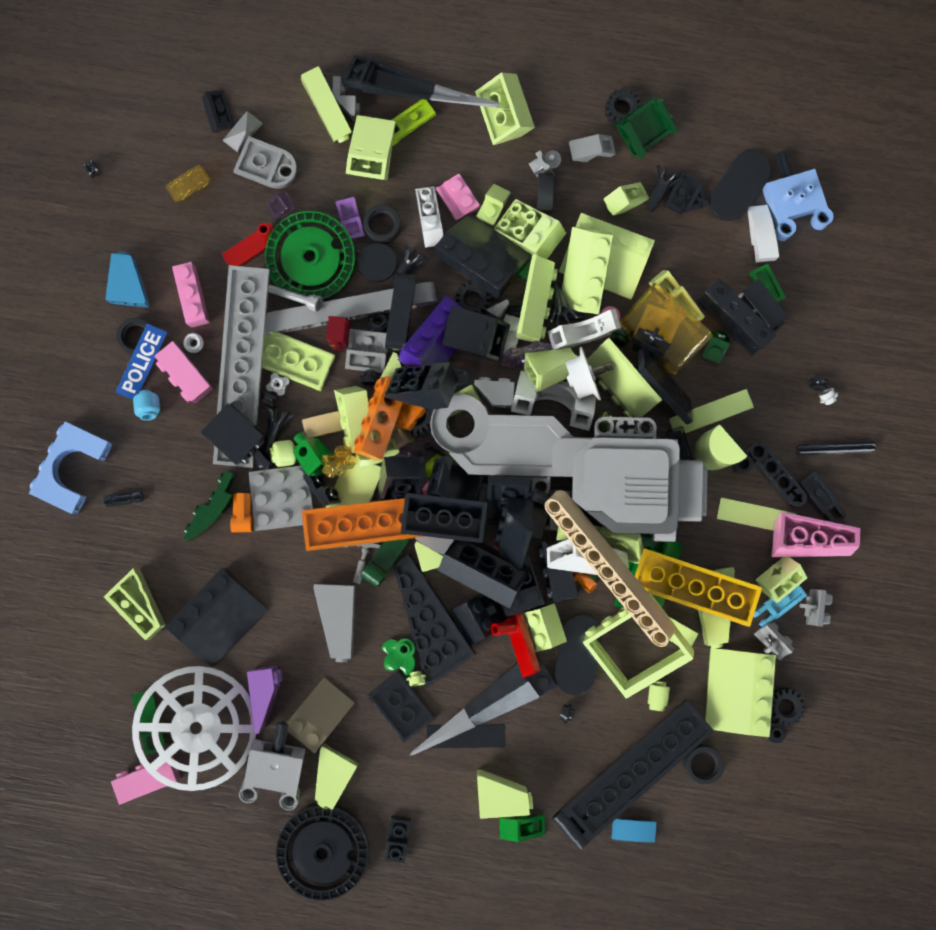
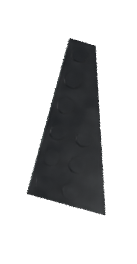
(433, 629)

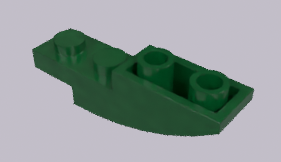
(208, 515)

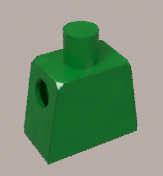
(309, 454)

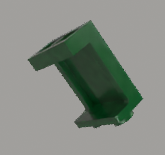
(646, 126)

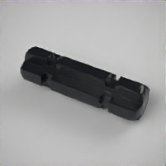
(123, 499)

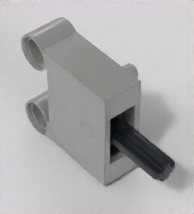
(274, 768)

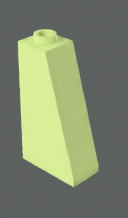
(326, 105)
(715, 629)

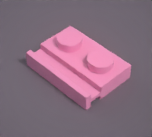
(457, 197)

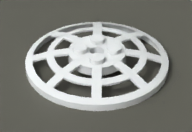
(181, 724)

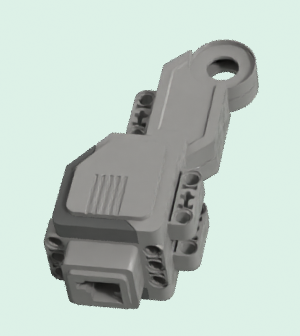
(617, 477)

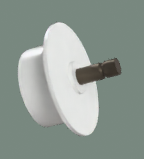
(583, 376)

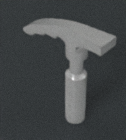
(362, 562)

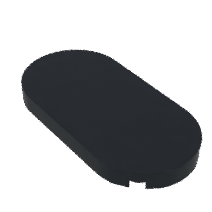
(739, 185)
(575, 663)

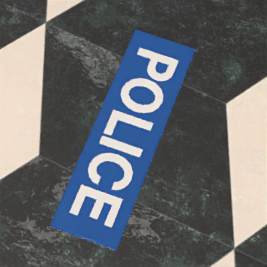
(141, 361)

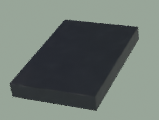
(401, 706)

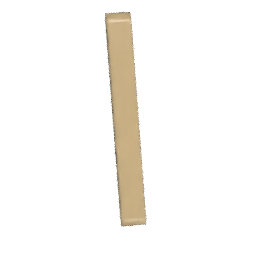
(610, 568)

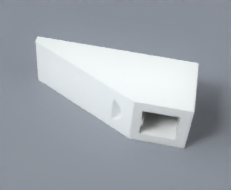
(429, 215)

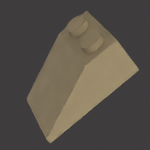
(319, 715)

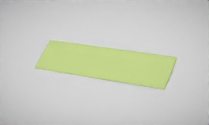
(748, 514)

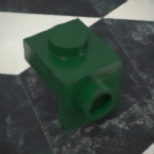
(716, 346)

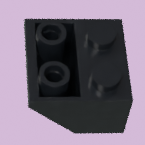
(477, 617)

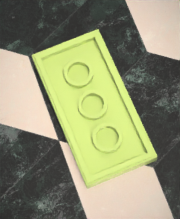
(296, 360)

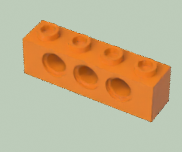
(389, 412)

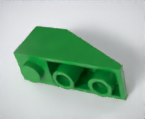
(147, 717)

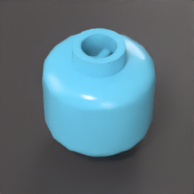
(146, 405)

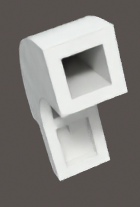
(585, 331)

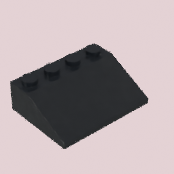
(482, 255)
(216, 617)

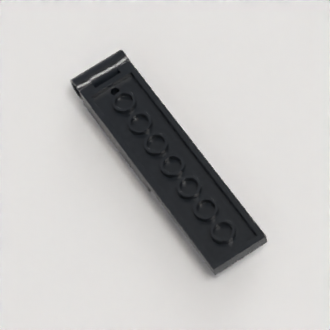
(632, 774)

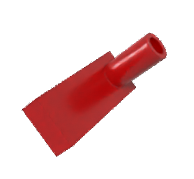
(249, 247)
(521, 642)

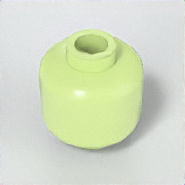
(282, 453)

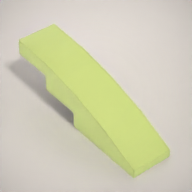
(715, 411)

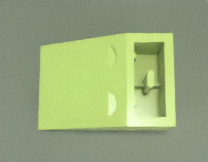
(371, 148)
(530, 229)

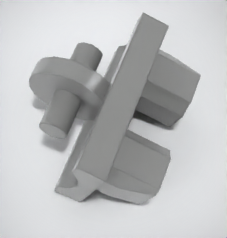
(544, 163)
(815, 607)
(774, 641)

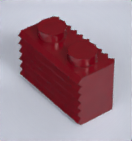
(338, 332)

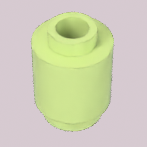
(658, 696)

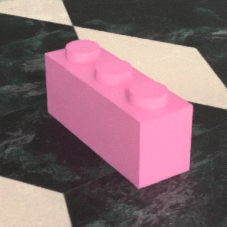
(190, 294)
(183, 373)
(140, 782)

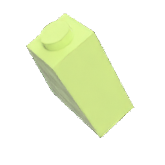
(547, 367)
(332, 776)

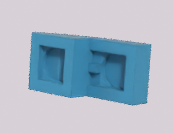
(634, 830)

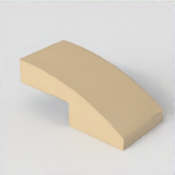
(322, 425)

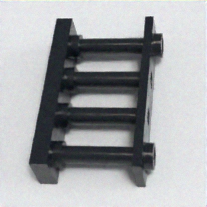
(736, 317)

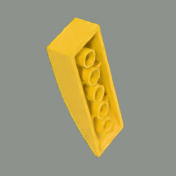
(698, 587)

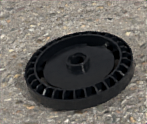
(322, 868)

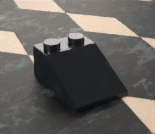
(401, 476)

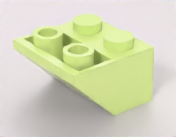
(544, 627)

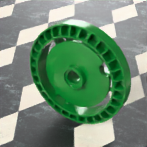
(310, 240)

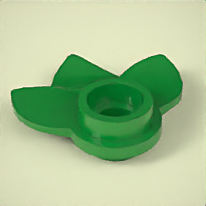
(398, 658)

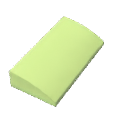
(357, 484)

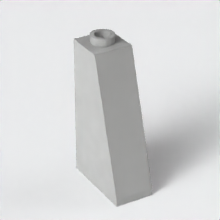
(337, 611)

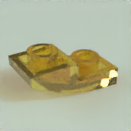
(188, 183)

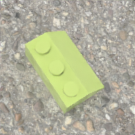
(512, 116)

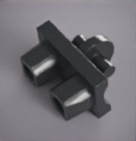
(651, 341)

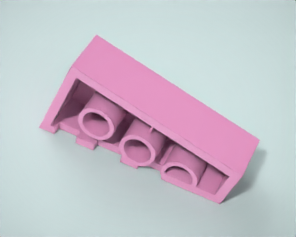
(812, 537)

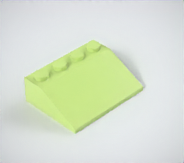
(626, 257)
(623, 382)
(740, 691)

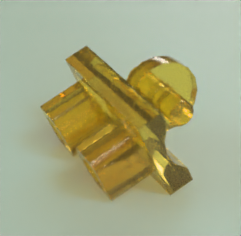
(337, 462)

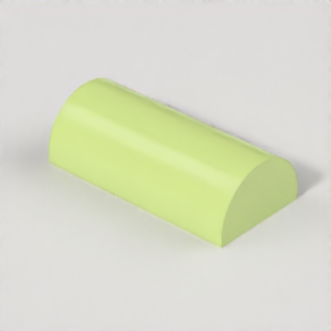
(717, 449)

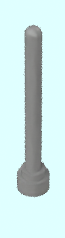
(312, 302)

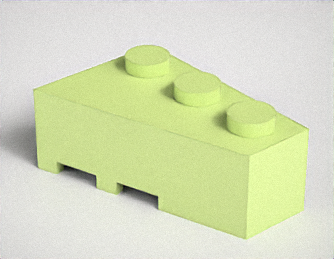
(352, 407)
(136, 604)

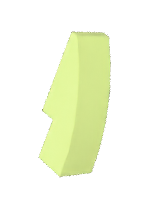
(678, 292)

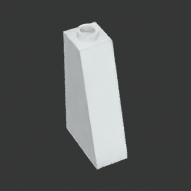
(567, 557)

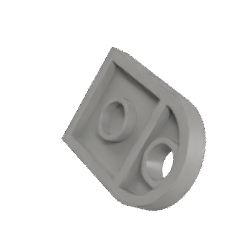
(264, 164)

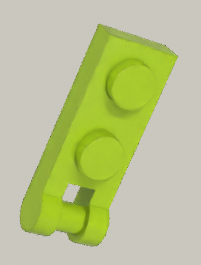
(412, 119)

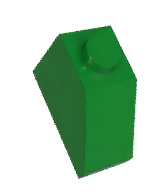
(522, 827)

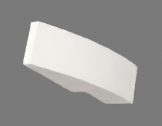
(762, 233)

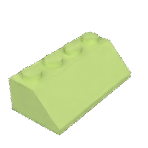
(586, 269)
(535, 299)

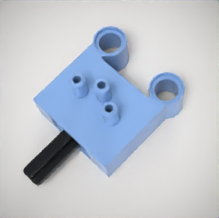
(794, 198)

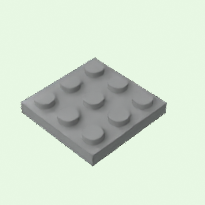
(279, 497)

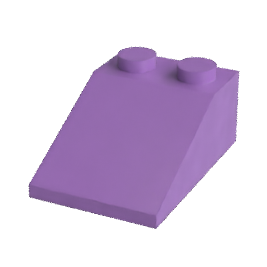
(263, 690)

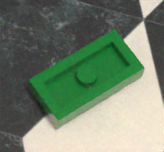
(768, 279)

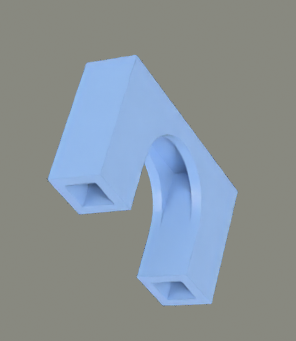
(48, 484)

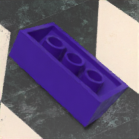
(426, 344)

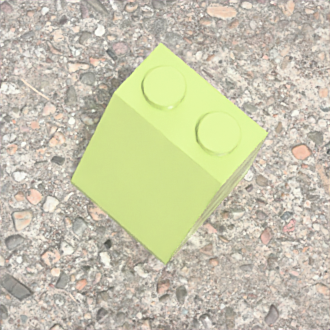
(501, 797)

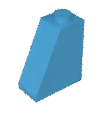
(125, 282)

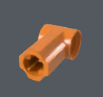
(242, 518)

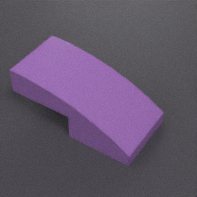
(350, 217)

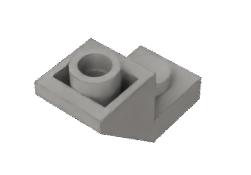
(347, 104)
(592, 146)

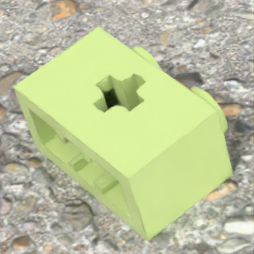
(781, 578)

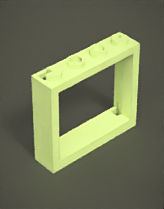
(645, 678)

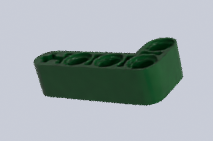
(383, 561)

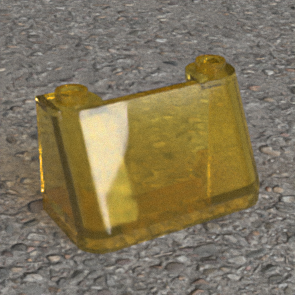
(675, 323)

